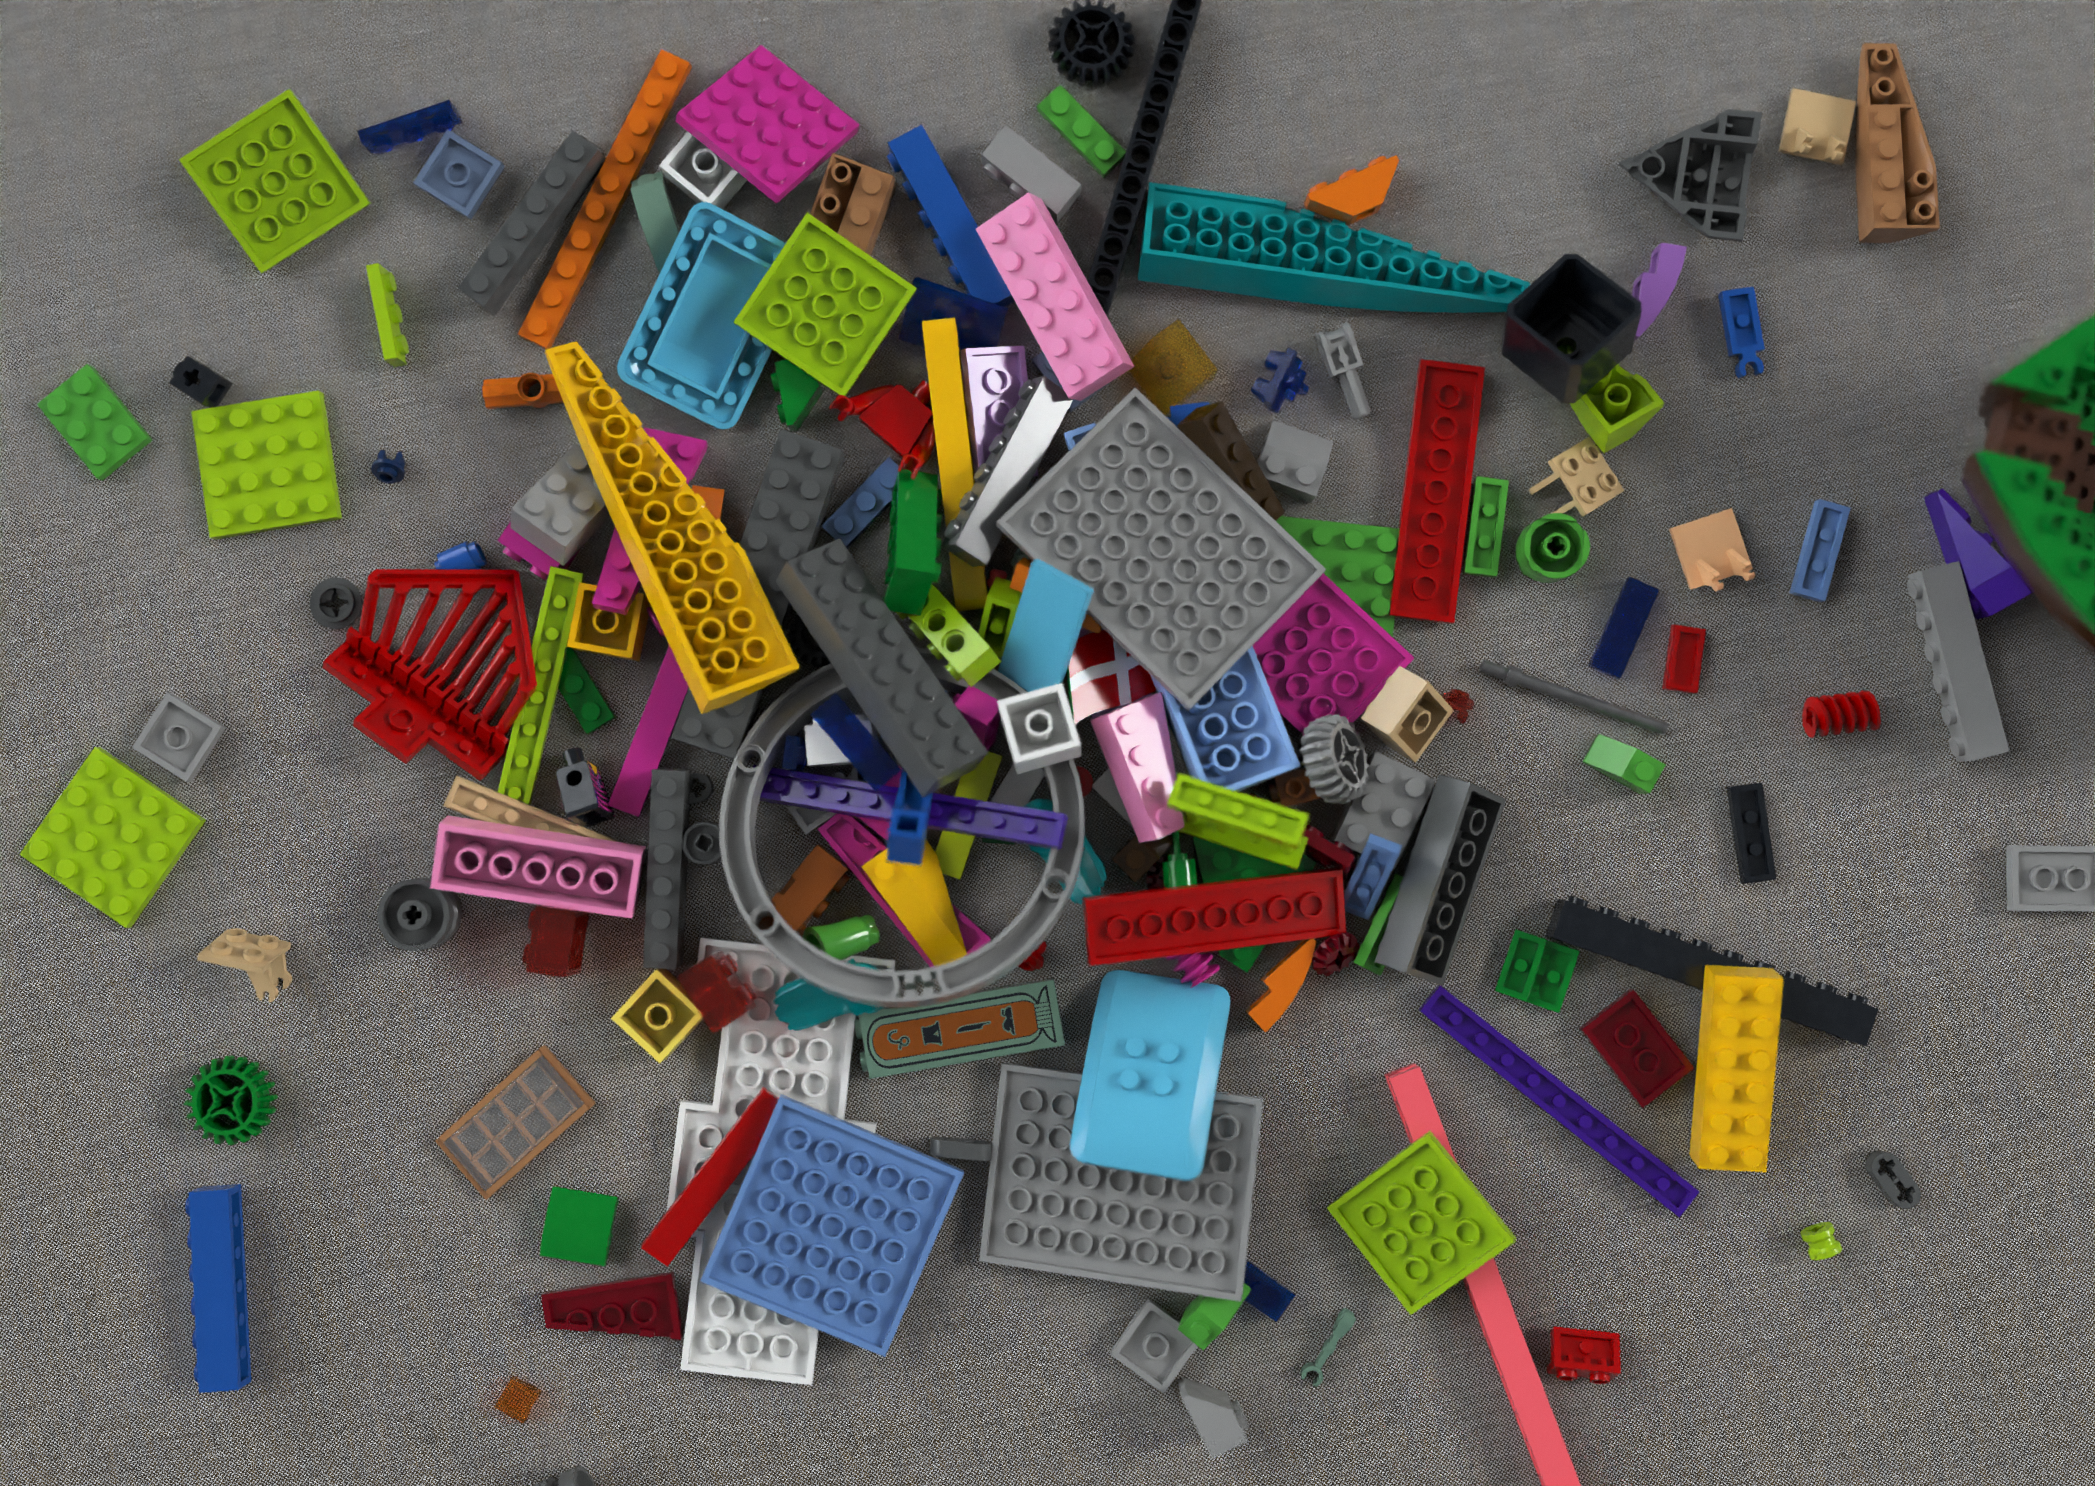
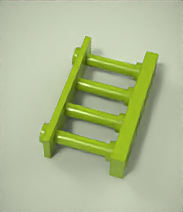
(1240, 821)

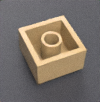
(1407, 713)

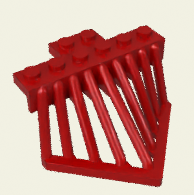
(413, 710)

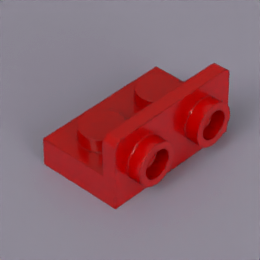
(1584, 1355)

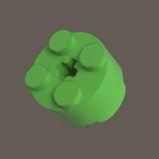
(1564, 535)

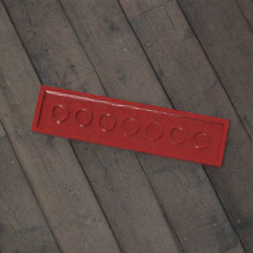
(1436, 491)
(1213, 916)

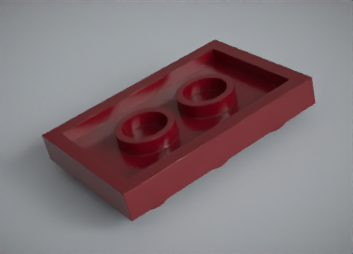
(1636, 1048)

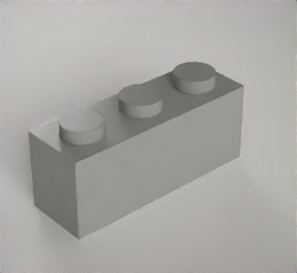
(1030, 171)

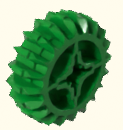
(212, 1082)

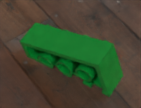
(913, 542)

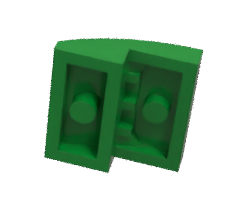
(1537, 971)
(578, 1226)

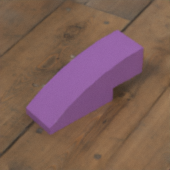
(1656, 286)

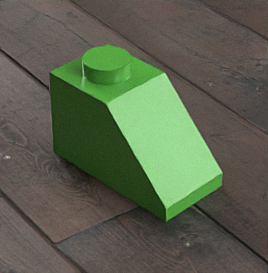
(1624, 764)
(1208, 1317)

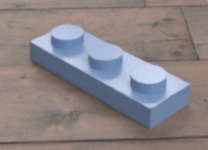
(863, 505)
(1820, 550)
(1370, 875)

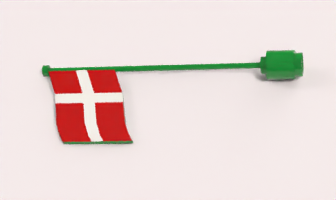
(1107, 677)

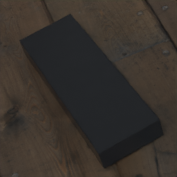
(1751, 833)

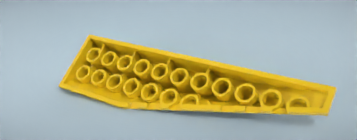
(681, 553)

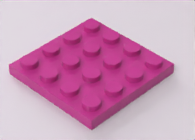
(767, 123)
(1326, 656)

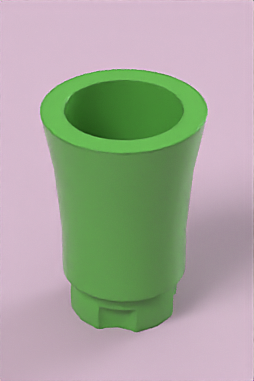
(844, 937)

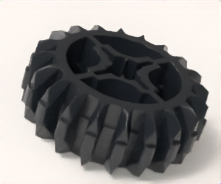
(1108, 24)

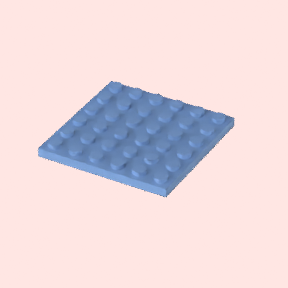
(832, 1225)

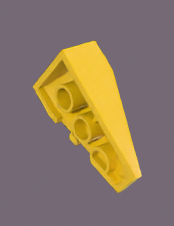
(921, 903)

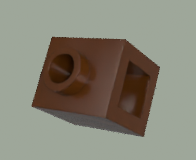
(1291, 788)

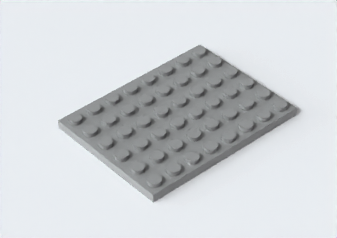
(1167, 542)
(1112, 1222)

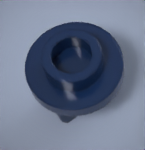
(389, 470)

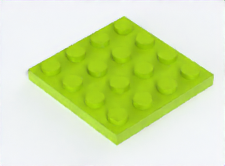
(275, 181)
(825, 305)
(266, 464)
(112, 837)
(1421, 1222)

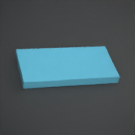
(1045, 628)

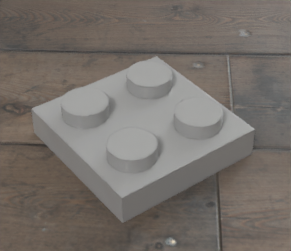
(179, 737)
(1154, 1346)

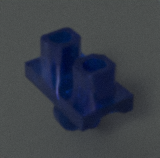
(1285, 383)

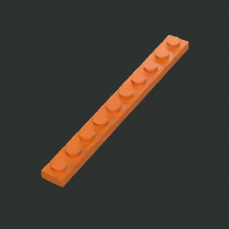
(605, 200)

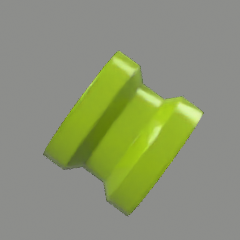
(1821, 1241)

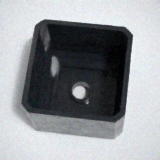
(1573, 308)

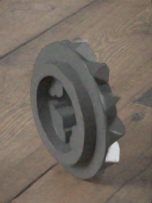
(325, 593)

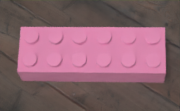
(1054, 297)
(537, 866)

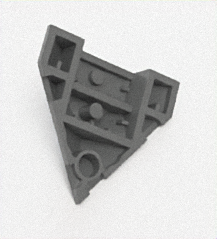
(1704, 172)

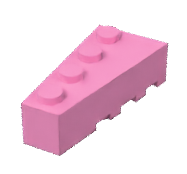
(1141, 764)

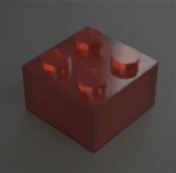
(556, 941)
(718, 990)

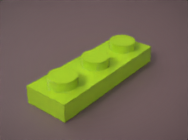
(387, 315)

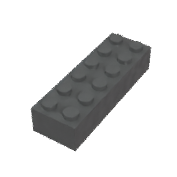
(1440, 879)

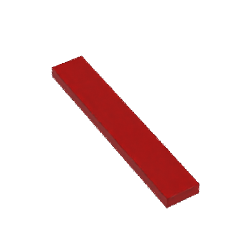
(711, 1180)

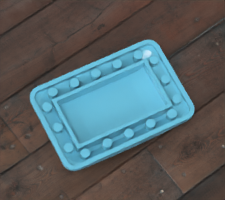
(686, 334)
(1150, 1075)

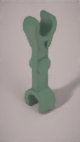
(1342, 1325)

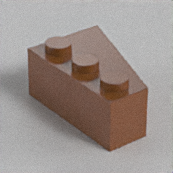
(808, 890)

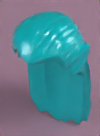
(1091, 871)
(807, 1006)

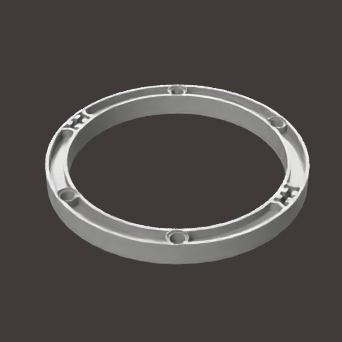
(860, 984)

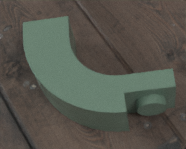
(655, 215)

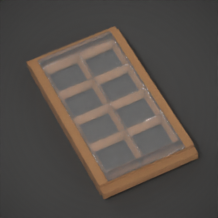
(515, 1122)

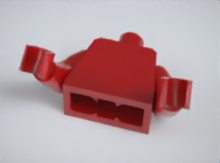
(896, 419)

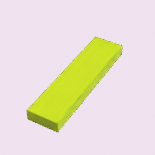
(955, 847)

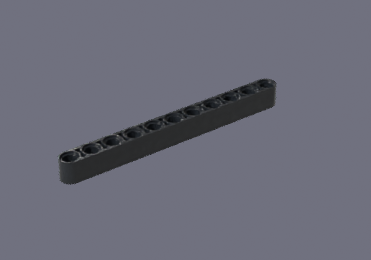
(1145, 143)

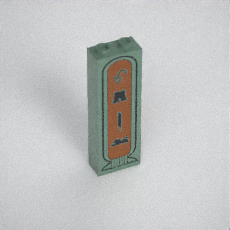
(961, 1030)

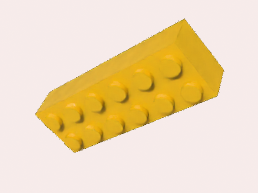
(1736, 1068)

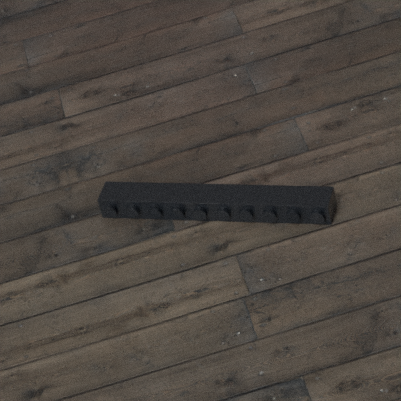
(1685, 963)

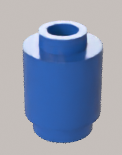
(462, 557)

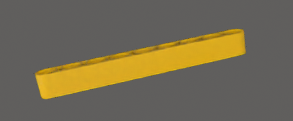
(952, 447)

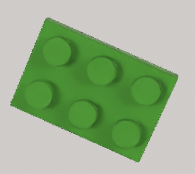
(94, 422)

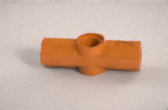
(514, 391)

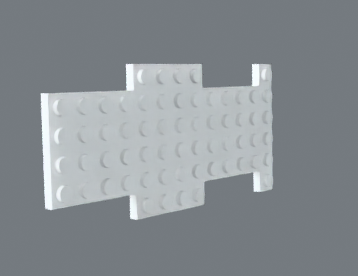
(755, 1052)

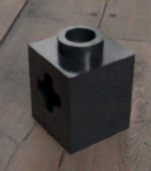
(208, 391)

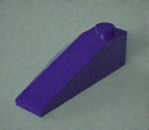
(1987, 575)

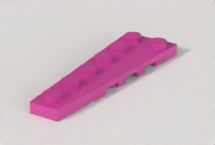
(618, 579)
(857, 847)

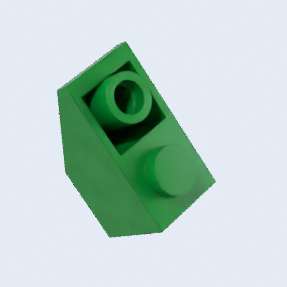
(797, 391)

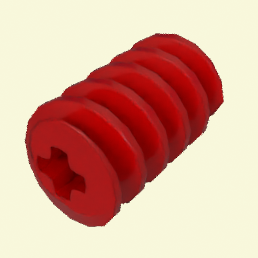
(1841, 711)

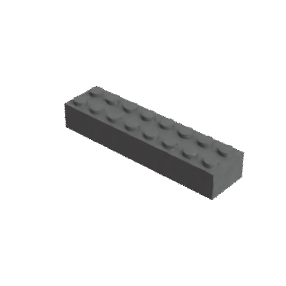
(881, 666)

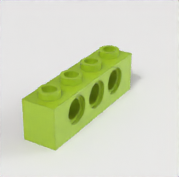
(975, 656)

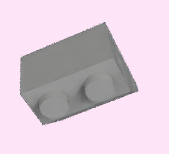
(1294, 460)
(1214, 1416)

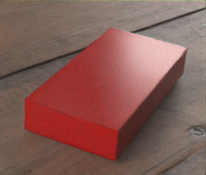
(1684, 659)

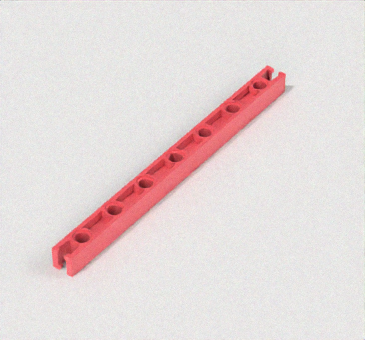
(1494, 1309)

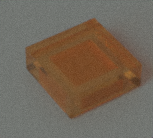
(518, 1399)

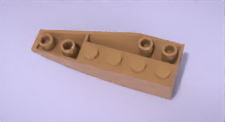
(1891, 153)
(854, 200)

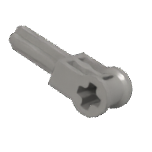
(1343, 360)

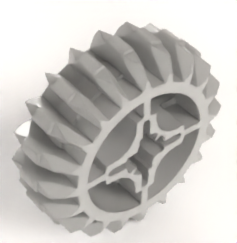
(1335, 759)

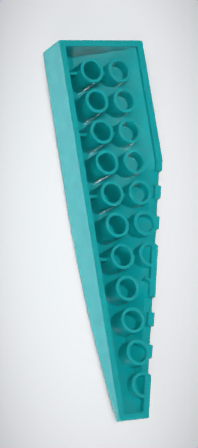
(1291, 256)

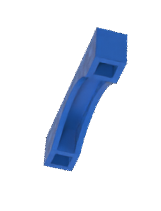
(908, 823)

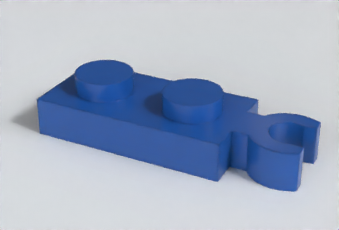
(1742, 328)

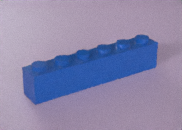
(947, 216)
(219, 1288)

